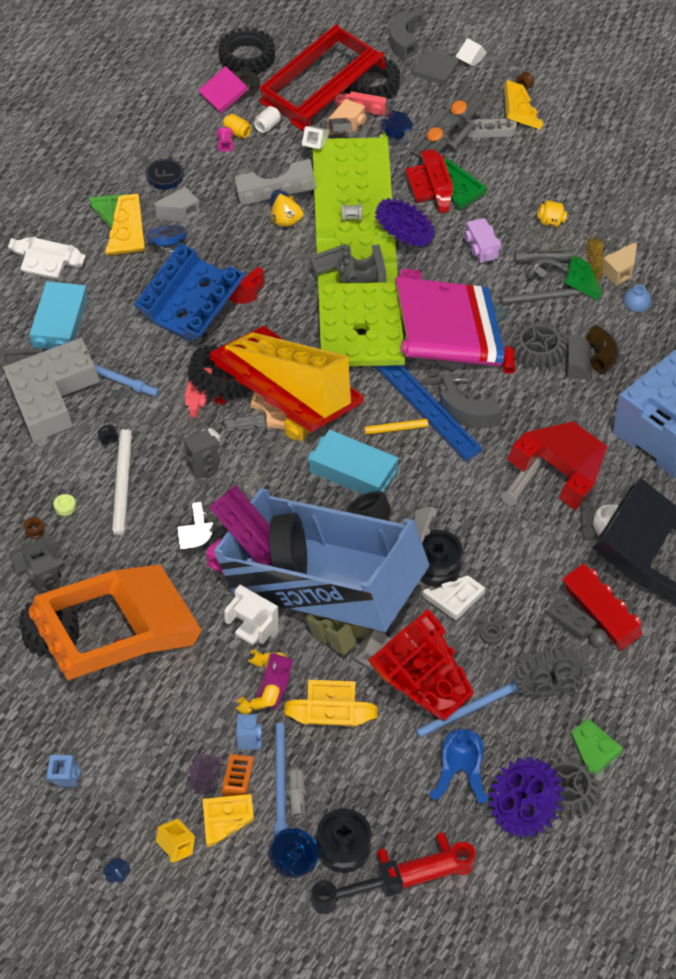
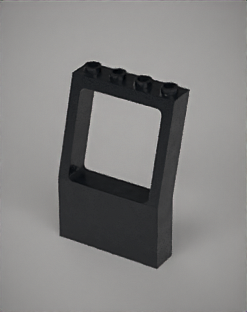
(636, 536)

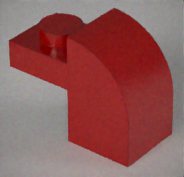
(247, 289)

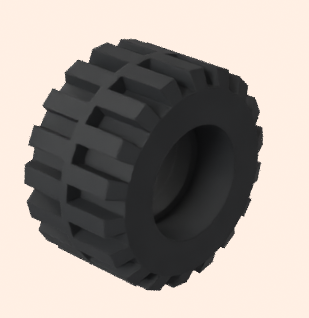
(31, 635)

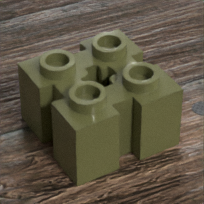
(338, 633)

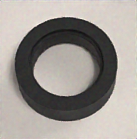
(286, 538)

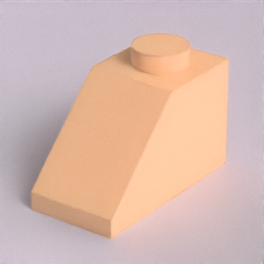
(351, 110)

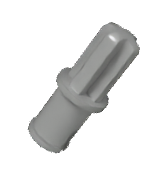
(297, 794)

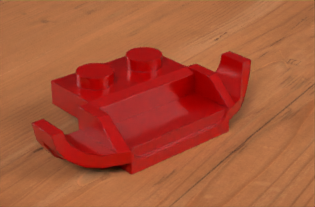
(431, 180)

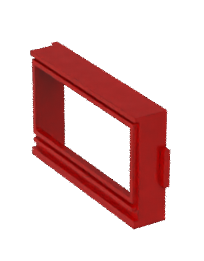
(301, 115)

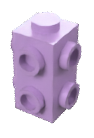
(482, 240)

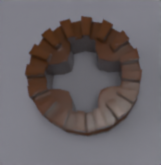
(525, 79)
(29, 532)

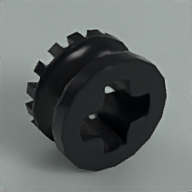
(107, 434)

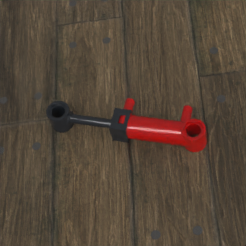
(395, 877)

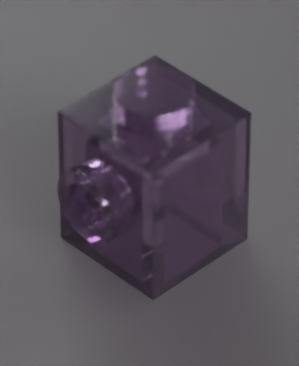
(205, 773)

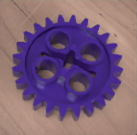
(404, 222)
(544, 802)

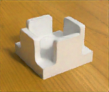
(258, 615)

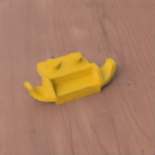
(331, 705)

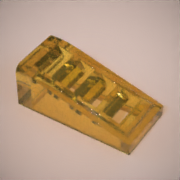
(595, 255)

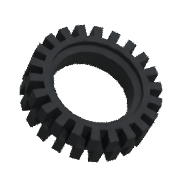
(242, 38)
(384, 90)
(210, 383)

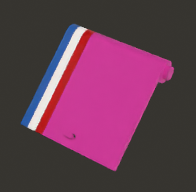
(449, 322)

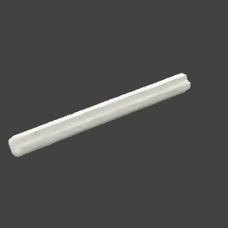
(122, 478)

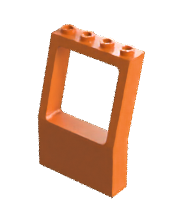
(145, 599)

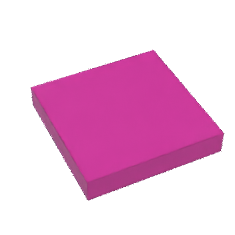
(223, 89)

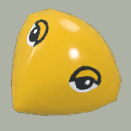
(285, 211)

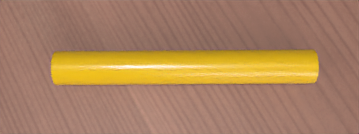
(390, 427)

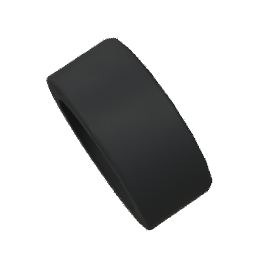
(371, 504)

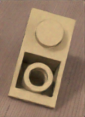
(620, 264)

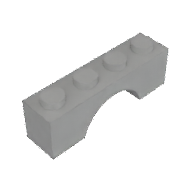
(256, 189)

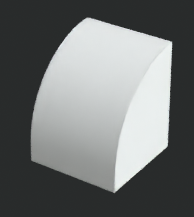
(471, 52)
(315, 137)

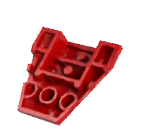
(423, 667)

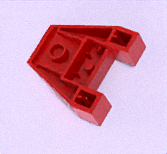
(567, 449)

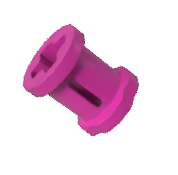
(225, 141)

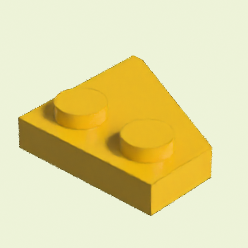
(226, 816)

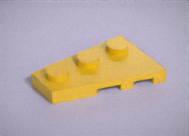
(518, 105)

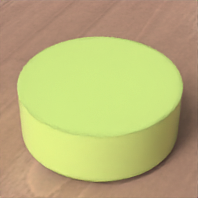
(64, 505)

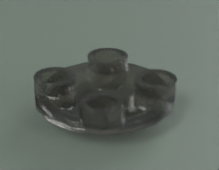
(250, 79)

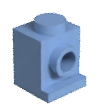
(248, 732)
(68, 771)

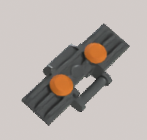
(446, 118)

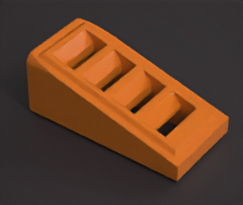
(230, 790)

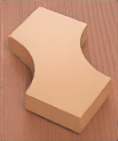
(274, 416)

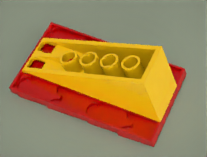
(291, 376)

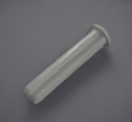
(519, 483)

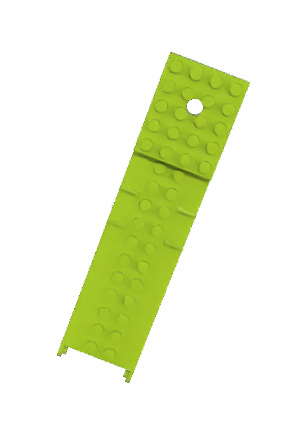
(351, 174)

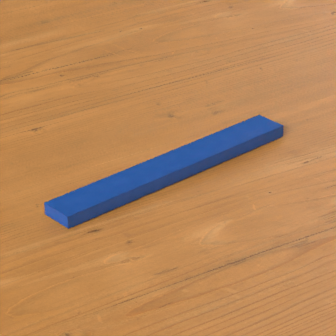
(431, 410)

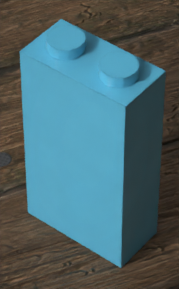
(58, 315)
(352, 463)

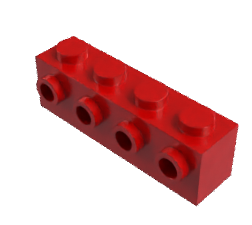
(602, 606)

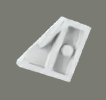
(456, 596)

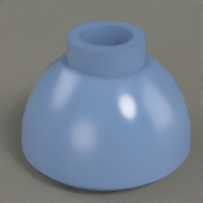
(637, 299)

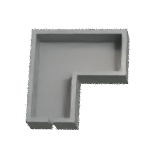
(44, 379)

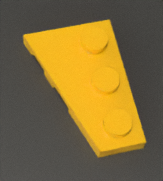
(127, 227)

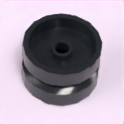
(444, 558)
(343, 840)

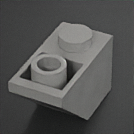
(177, 206)

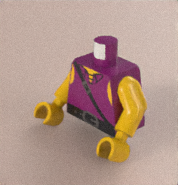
(272, 681)

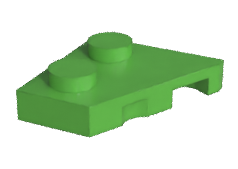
(105, 207)
(595, 746)

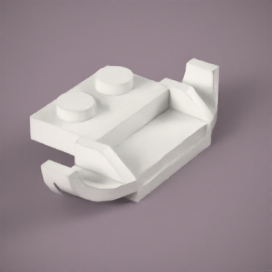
(46, 257)

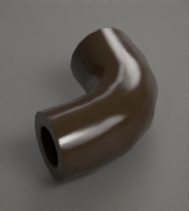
(606, 347)

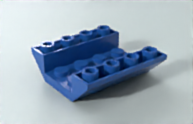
(179, 290)

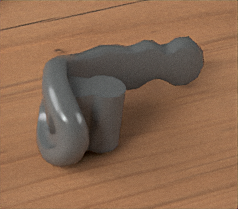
(535, 269)

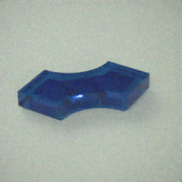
(396, 124)

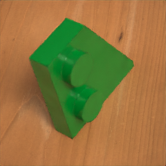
(582, 277)

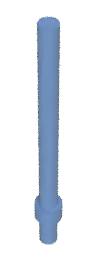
(137, 385)
(467, 709)
(280, 780)

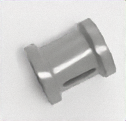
(352, 212)

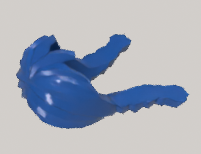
(462, 751)

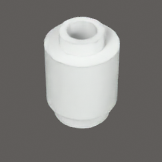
(267, 119)

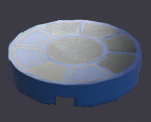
(167, 235)

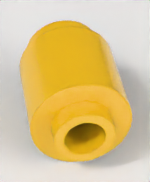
(239, 126)

